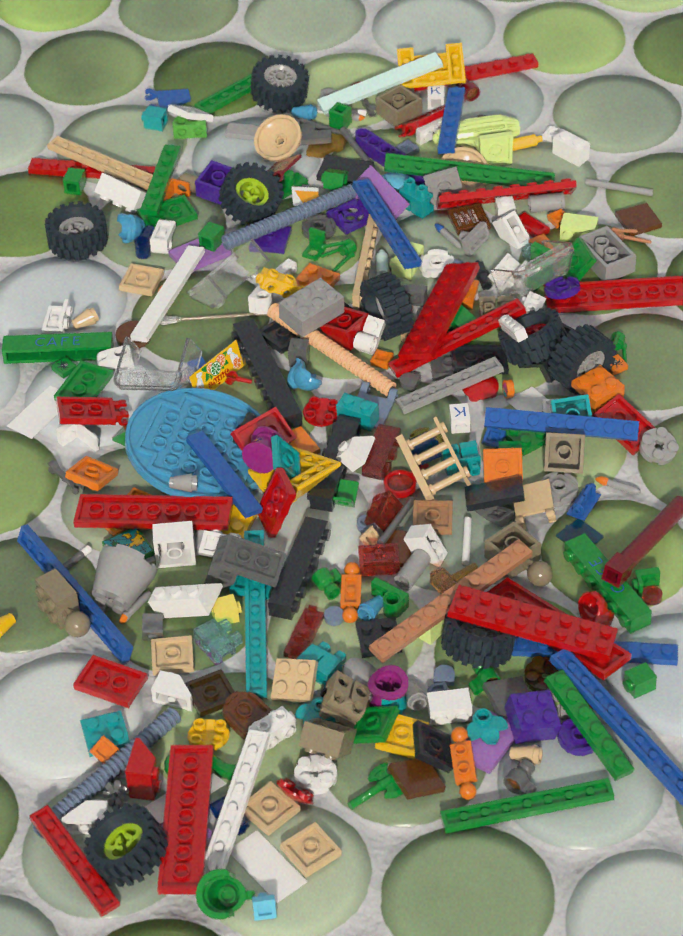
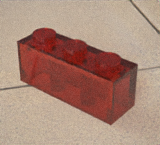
(382, 452)

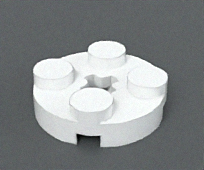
(428, 265)
(311, 764)

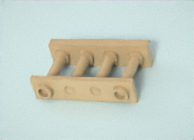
(415, 460)

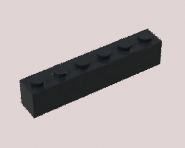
(322, 494)
(298, 568)

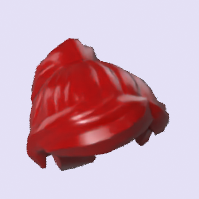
(594, 608)

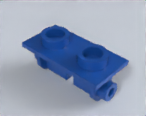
(584, 502)

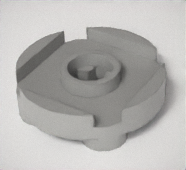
(663, 438)
(569, 488)

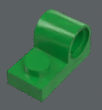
(394, 600)

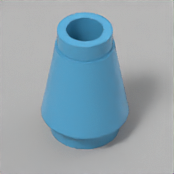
(307, 111)
(370, 608)

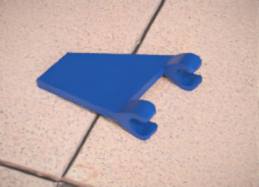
(168, 97)

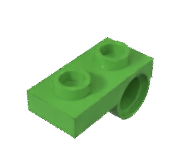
(189, 129)

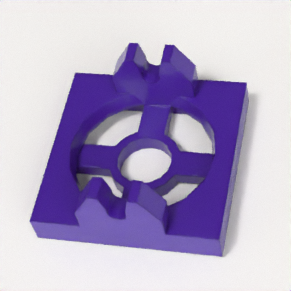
(345, 225)

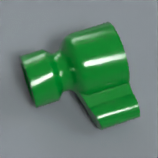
(326, 581)
(483, 675)

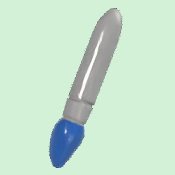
(440, 228)

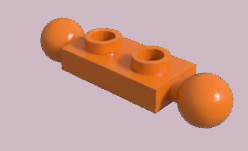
(351, 592)
(463, 763)

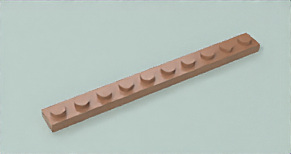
(436, 610)

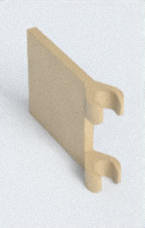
(537, 500)

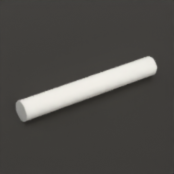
(466, 541)

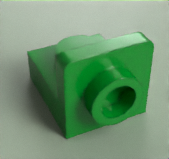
(645, 578)

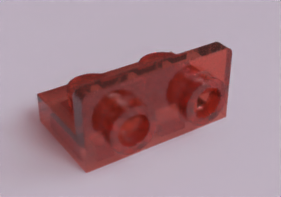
(383, 510)
(379, 559)

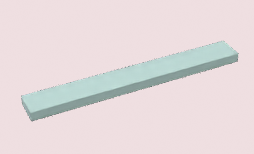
(381, 82)

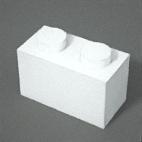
(571, 148)
(449, 706)

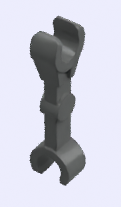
(369, 107)
(55, 469)

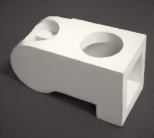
(111, 358)

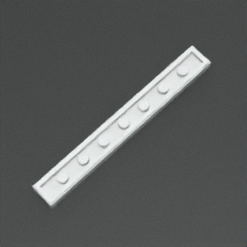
(167, 294)
(236, 800)

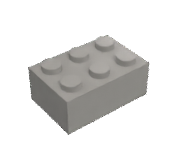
(611, 253)
(311, 307)

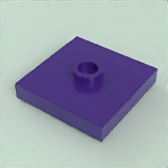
(275, 241)

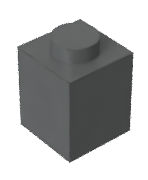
(298, 349)

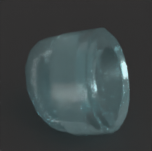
(526, 251)

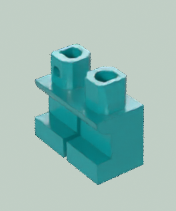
(417, 197)
(467, 456)
(327, 663)

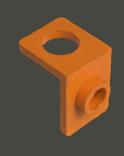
(174, 189)

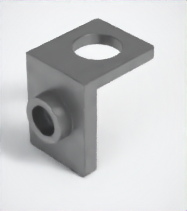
(152, 626)

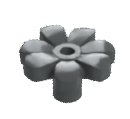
(116, 793)

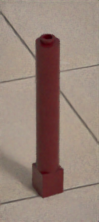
(620, 566)

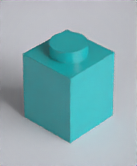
(155, 118)

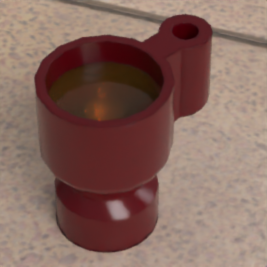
(471, 90)

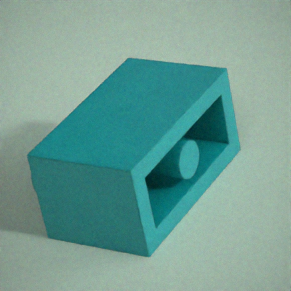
(359, 408)

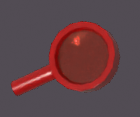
(402, 482)

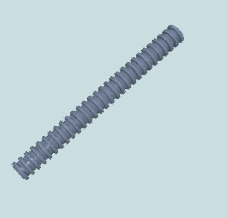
(288, 217)
(116, 764)

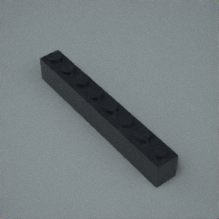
(266, 372)

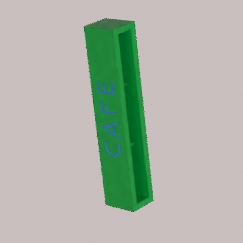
(54, 347)
(622, 601)

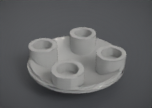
(359, 670)

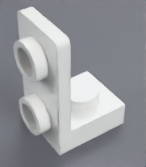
(68, 432)

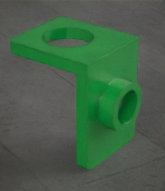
(316, 239)
(347, 493)

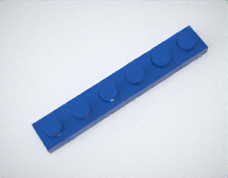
(451, 120)

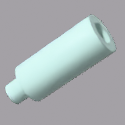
(382, 262)

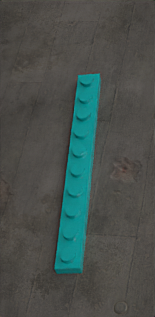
(255, 628)

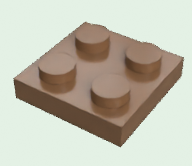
(436, 513)

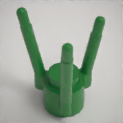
(345, 248)
(618, 339)

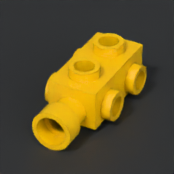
(279, 282)

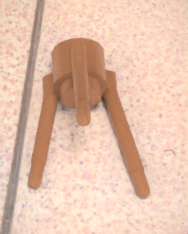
(620, 233)

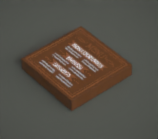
(467, 217)

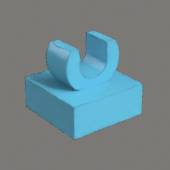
(264, 906)

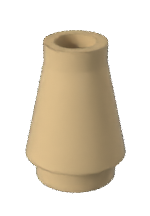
(86, 318)
(530, 752)

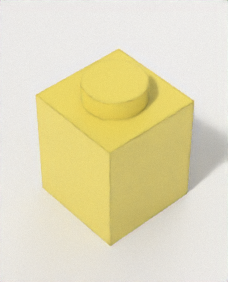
(226, 608)

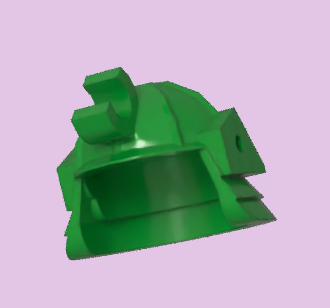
(221, 894)

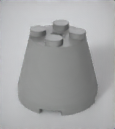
(121, 577)

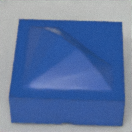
(493, 436)

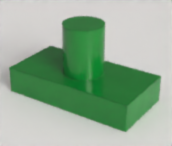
(292, 180)

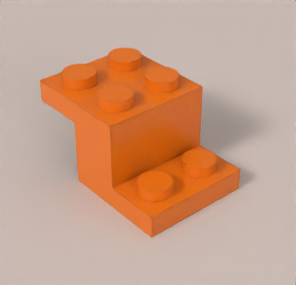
(600, 387)

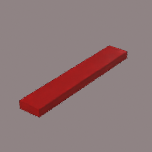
(74, 860)

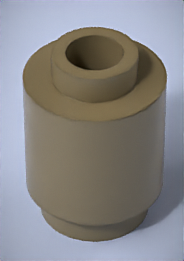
(190, 179)

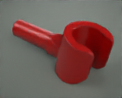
(233, 376)

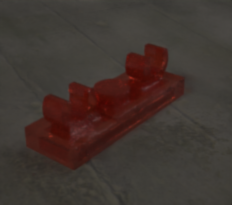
(304, 632)

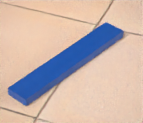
(224, 474)

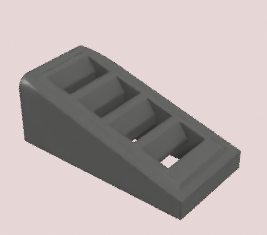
(417, 294)

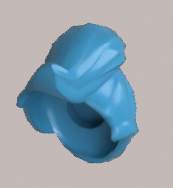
(131, 227)
(301, 378)

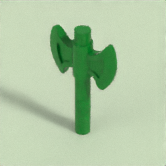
(384, 782)

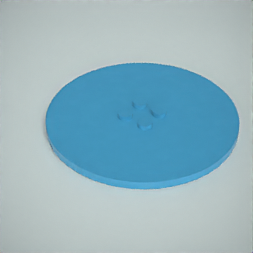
(159, 433)

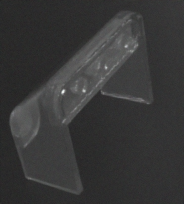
(535, 272)
(229, 274)
(136, 377)

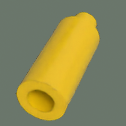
(526, 141)

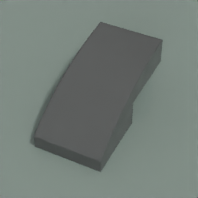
(497, 515)

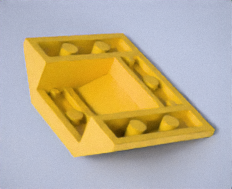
(451, 72)
(313, 470)

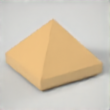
(370, 536)

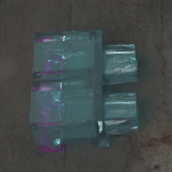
(215, 641)

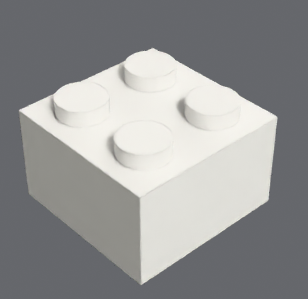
(174, 544)

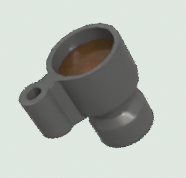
(517, 779)

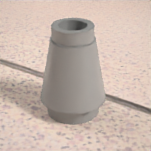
(184, 482)
(415, 697)

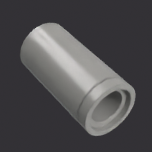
(546, 202)
(412, 569)

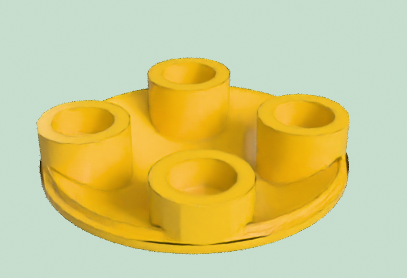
(208, 733)

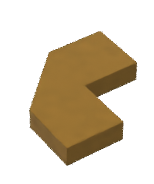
(321, 150)

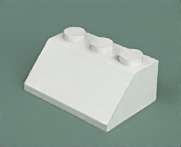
(120, 192)
(185, 600)

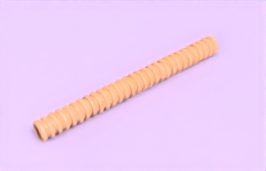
(340, 355)

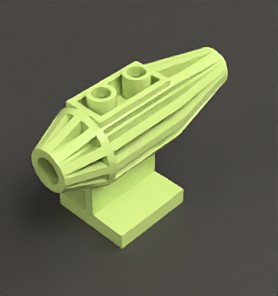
(490, 136)

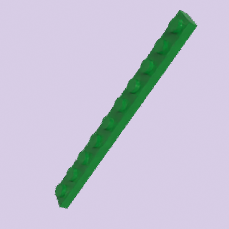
(467, 171)

